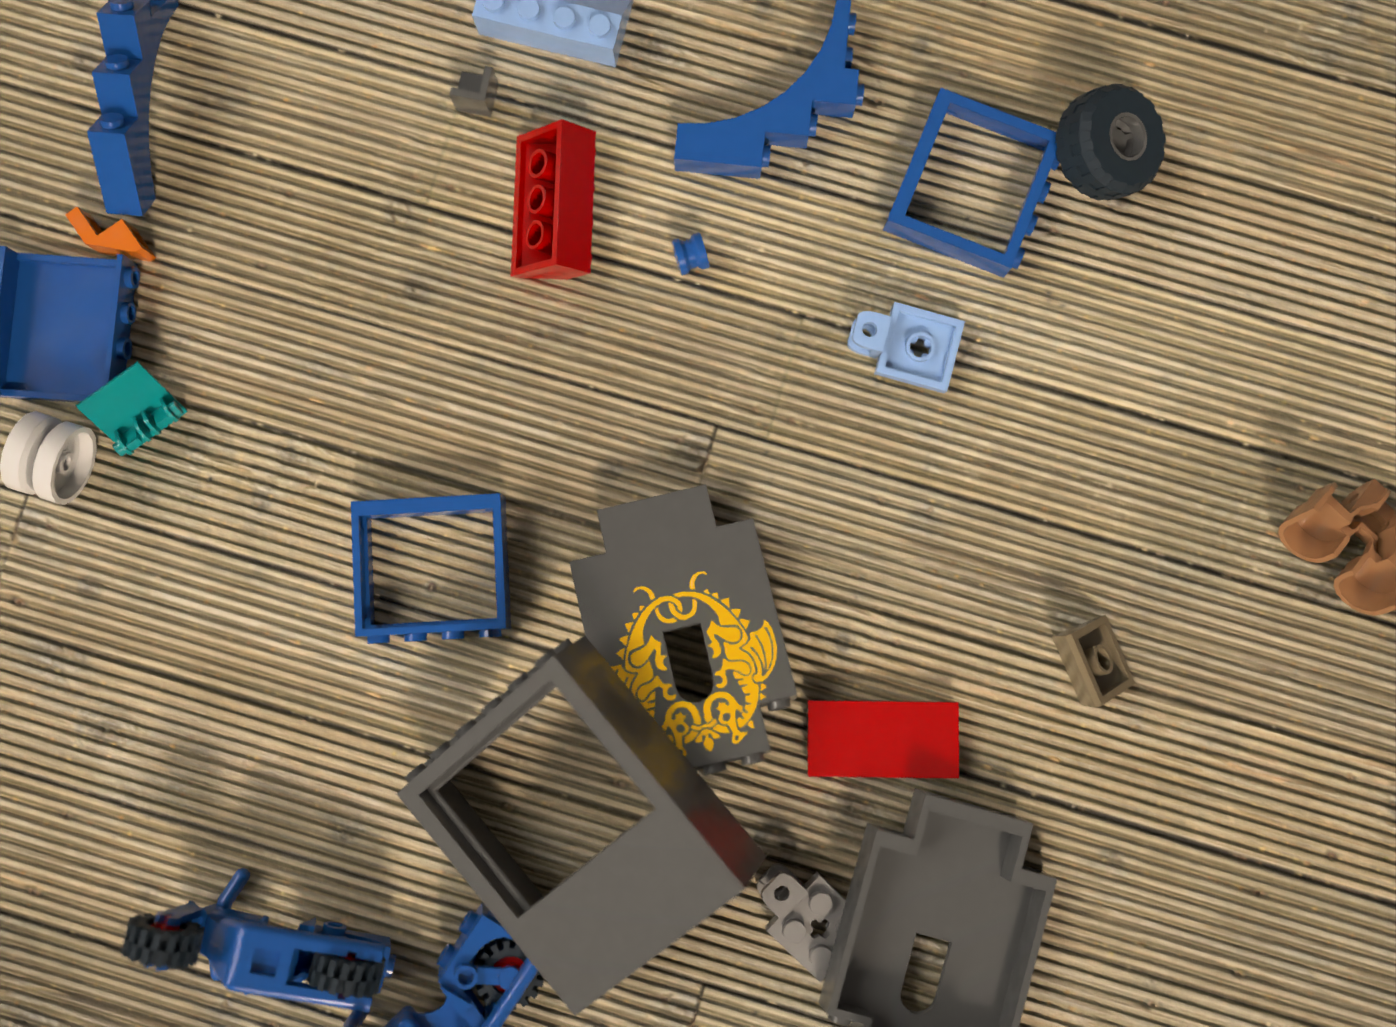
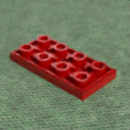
(882, 739)

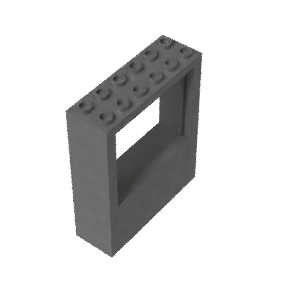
(634, 892)

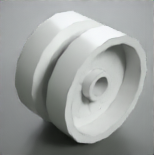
(48, 457)

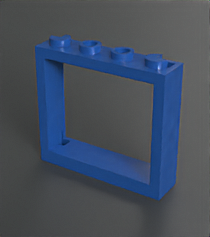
(954, 245)
(362, 556)

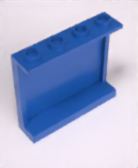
(63, 324)

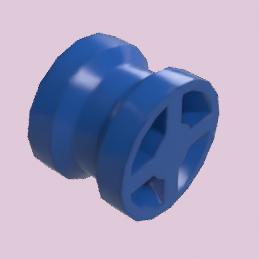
(690, 254)

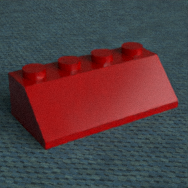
(553, 202)

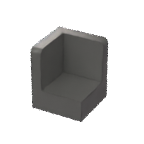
(476, 92)

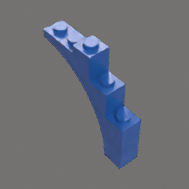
(123, 88)
(744, 143)

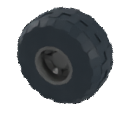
(1110, 142)

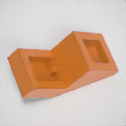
(117, 239)

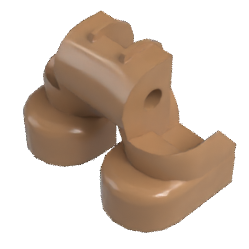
(1323, 529)

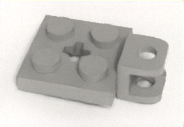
(795, 909)

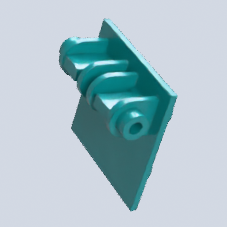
(132, 409)

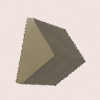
(1094, 661)

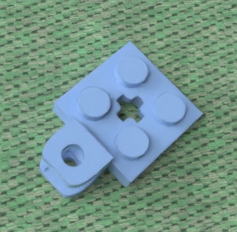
(892, 340)

